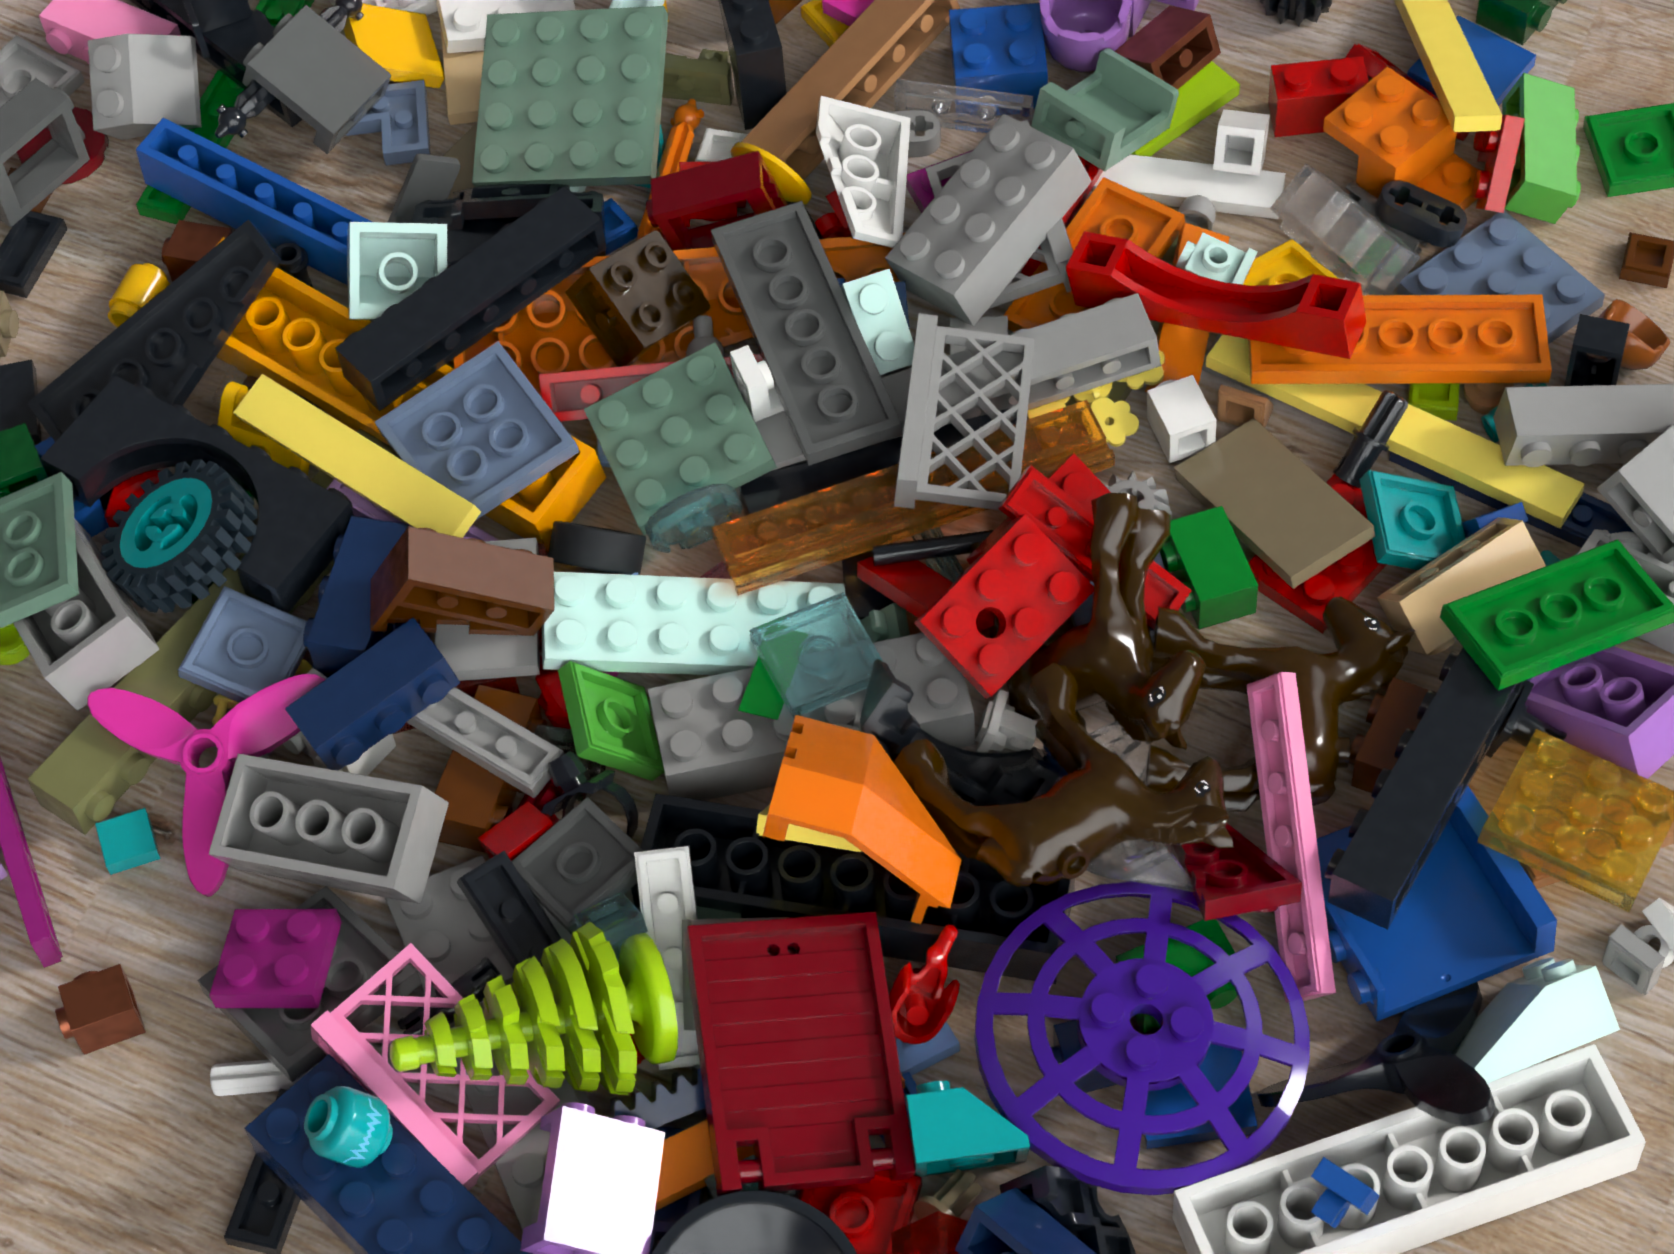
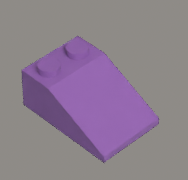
(1611, 707)

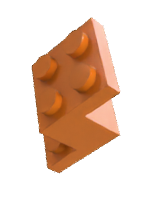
(1401, 138)

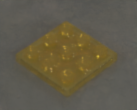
(1580, 820)

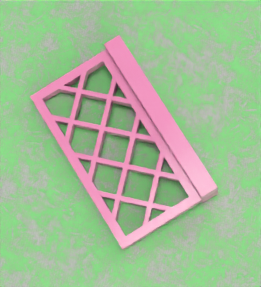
(372, 1071)

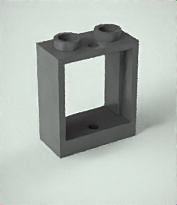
(50, 166)

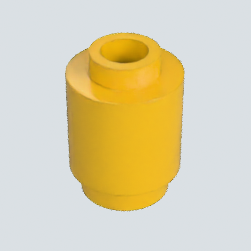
(135, 290)

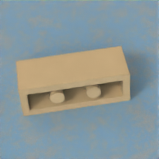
(1479, 562)

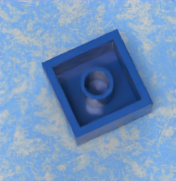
(999, 49)

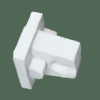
(1004, 728)

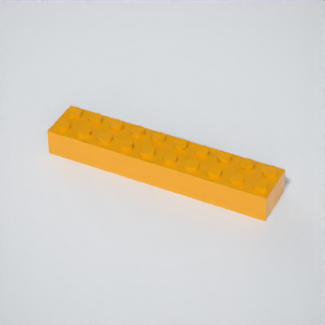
(293, 341)

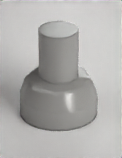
(703, 335)

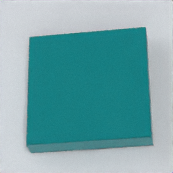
(1410, 518)

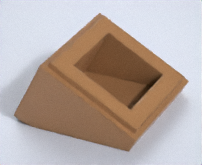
(1240, 407)

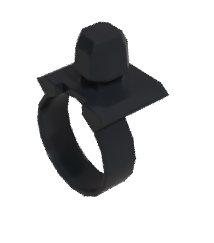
(568, 773)

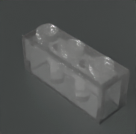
(1343, 233)

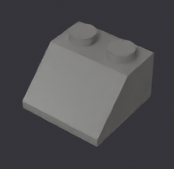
(142, 81)

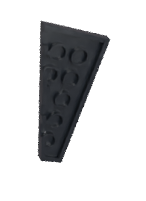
(170, 337)

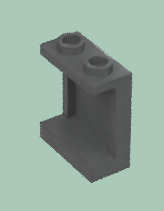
(317, 75)

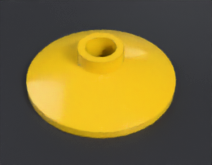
(788, 181)

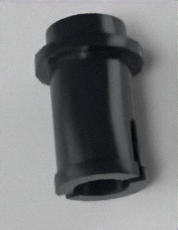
(294, 261)

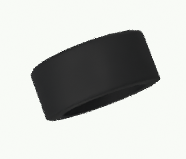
(596, 548)

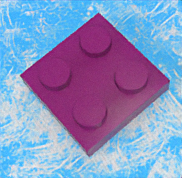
(276, 958)

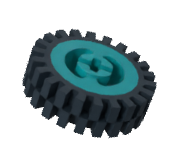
(179, 536)

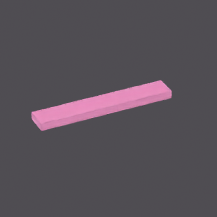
(1291, 830)

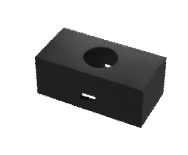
(1599, 338)

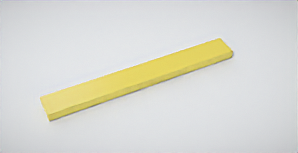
(1418, 437)

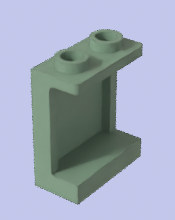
(1108, 111)

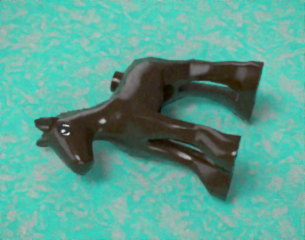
(1115, 648)
(1364, 661)
(1082, 813)

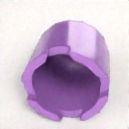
(1083, 28)

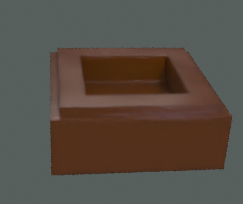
(1647, 260)

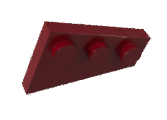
(1236, 878)

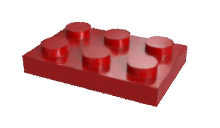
(1343, 578)

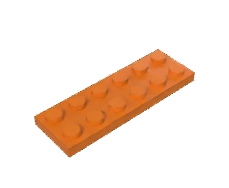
(1425, 343)

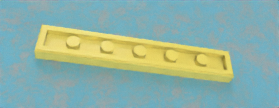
(1450, 65)
(354, 460)

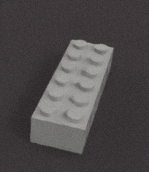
(723, 752)

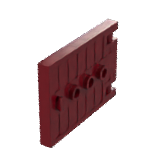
(797, 1052)

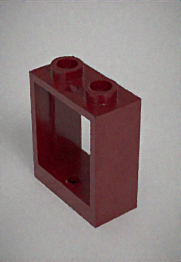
(708, 188)

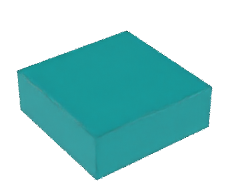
(127, 841)

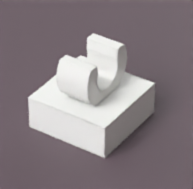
(1662, 920)

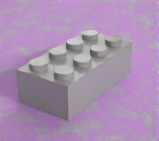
(988, 219)
(90, 637)
(329, 828)

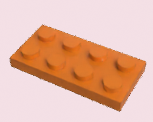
(1109, 212)

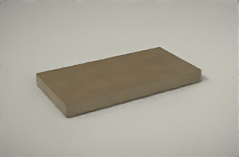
(1275, 502)

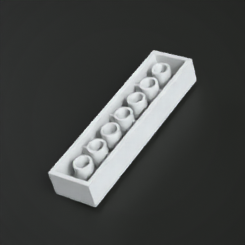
(1548, 1137)

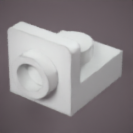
(755, 384)

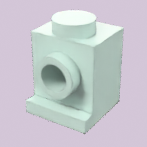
(1216, 260)

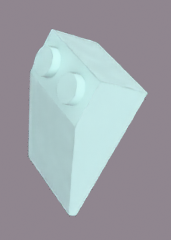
(1538, 1018)

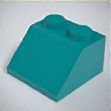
(959, 1132)

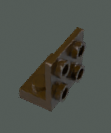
(637, 298)

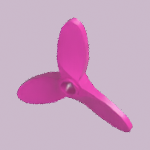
(247, 729)

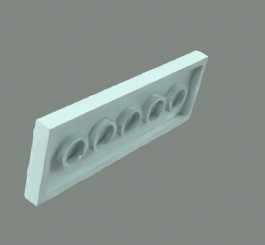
(664, 621)

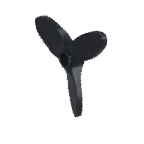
(1414, 1063)

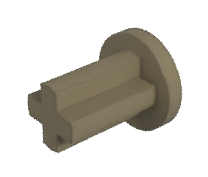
(952, 1197)

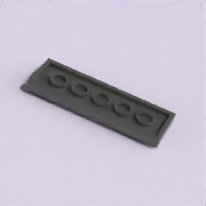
(806, 333)

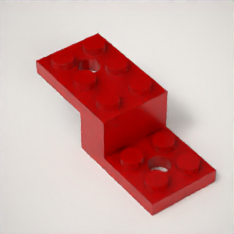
(1019, 580)

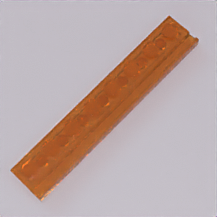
(862, 511)

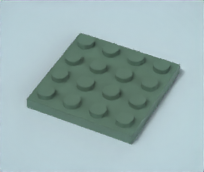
(571, 97)

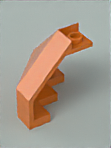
(852, 789)

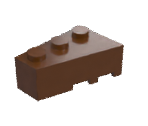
(462, 583)

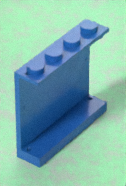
(1458, 924)

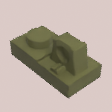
(700, 79)

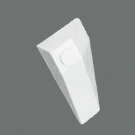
(867, 165)

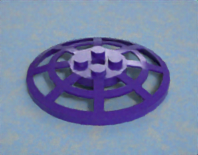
(1136, 1059)

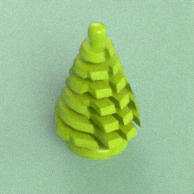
(559, 1019)

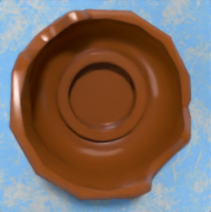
(1644, 340)

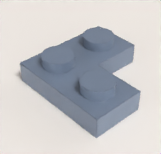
(402, 120)

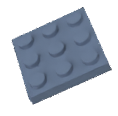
(1508, 260)
(479, 431)

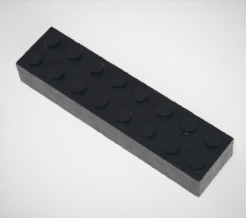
(793, 879)

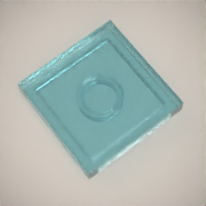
(816, 654)

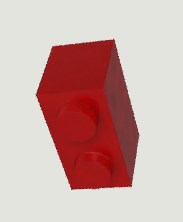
(1310, 91)

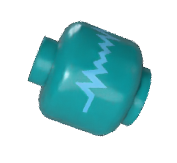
(348, 1126)

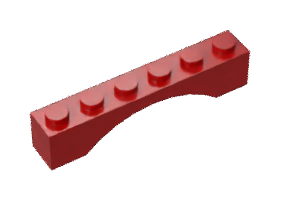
(1303, 314)

